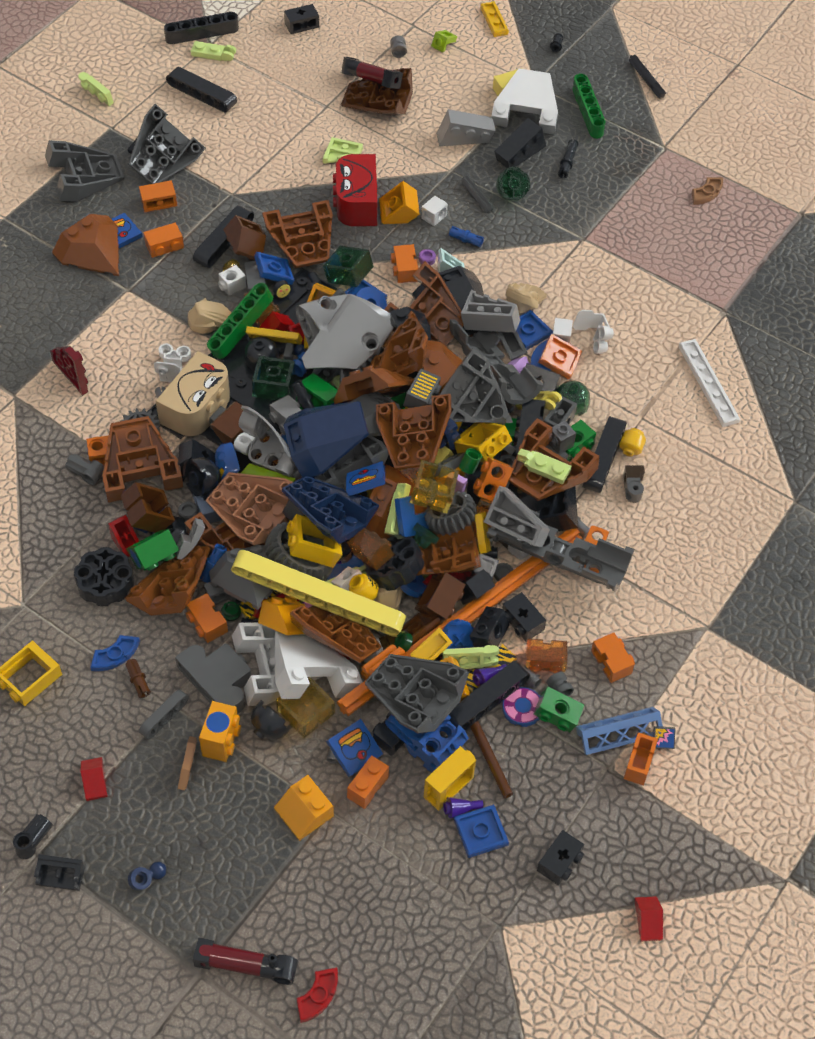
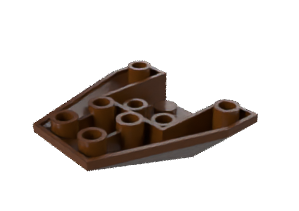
(376, 98)

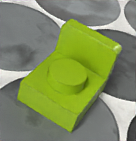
(442, 39)

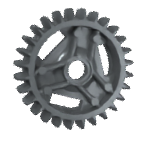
(281, 554)

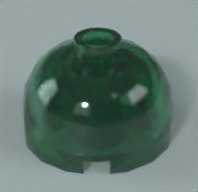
(513, 184)
(577, 393)

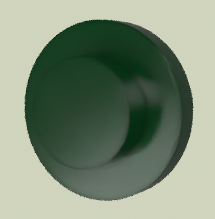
(231, 611)

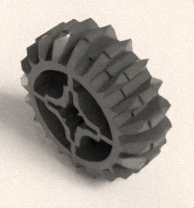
(459, 515)

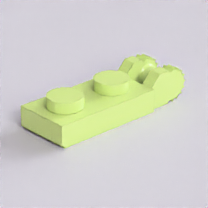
(213, 51)
(95, 87)
(474, 657)

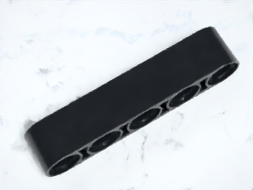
(201, 28)
(201, 89)
(217, 243)
(606, 450)
(489, 695)

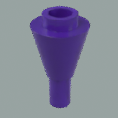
(482, 675)
(455, 807)

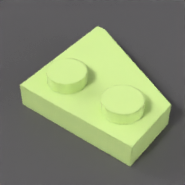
(338, 148)

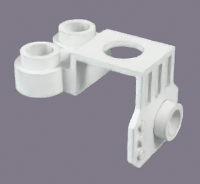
(588, 319)
(172, 361)

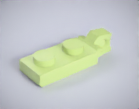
(544, 465)
(402, 490)

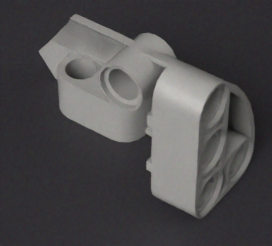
(314, 316)
(347, 337)
(274, 449)

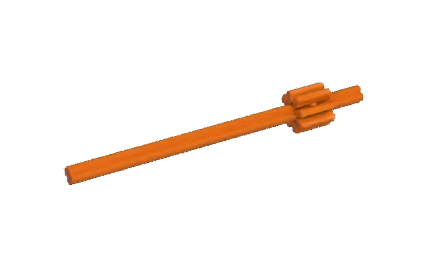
(470, 613)

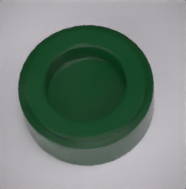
(403, 640)

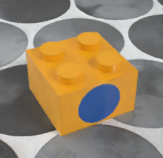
(219, 731)

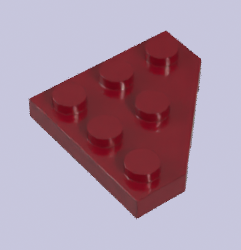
(70, 364)

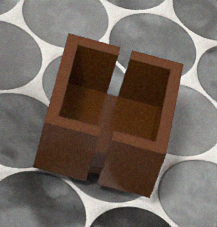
(144, 505)
(440, 596)

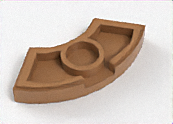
(708, 191)
(187, 763)

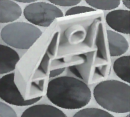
(529, 93)
(261, 641)
(304, 657)

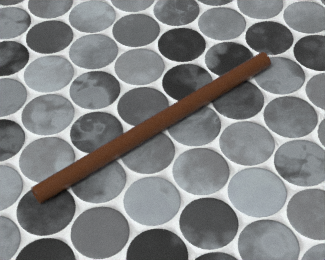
(490, 758)

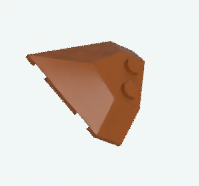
(90, 245)
(404, 349)
(440, 361)

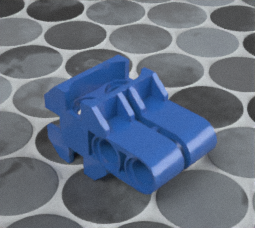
(417, 742)

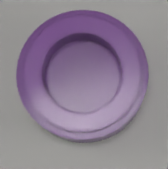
(428, 256)

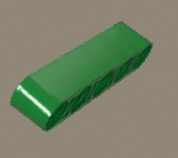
(588, 106)
(242, 316)

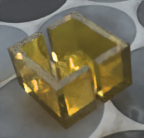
(434, 493)
(307, 711)

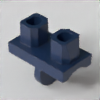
(450, 435)

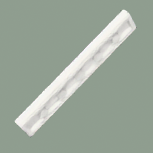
(709, 383)

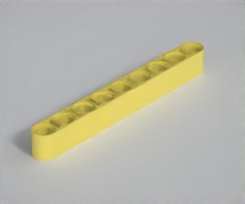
(318, 593)

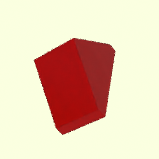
(277, 321)
(122, 533)
(93, 778)
(649, 918)

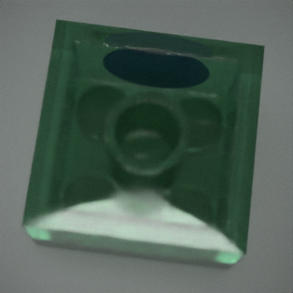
(348, 266)
(273, 378)

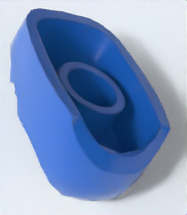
(226, 459)

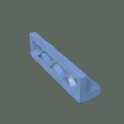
(617, 723)

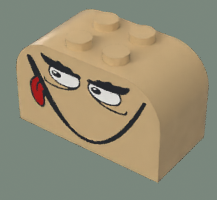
(194, 395)

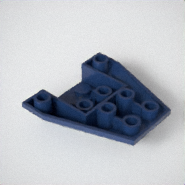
(324, 435)
(331, 508)

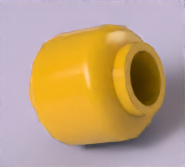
(632, 442)
(364, 586)

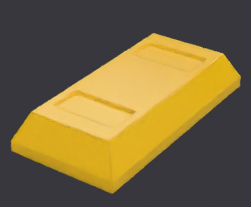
(432, 646)

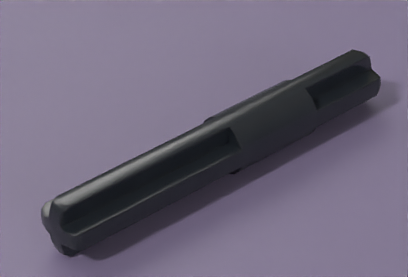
(647, 76)

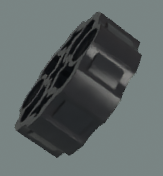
(94, 567)
(400, 568)

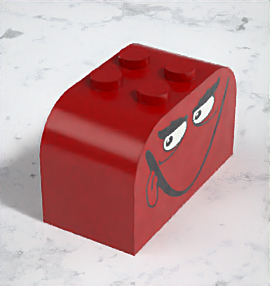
(356, 190)

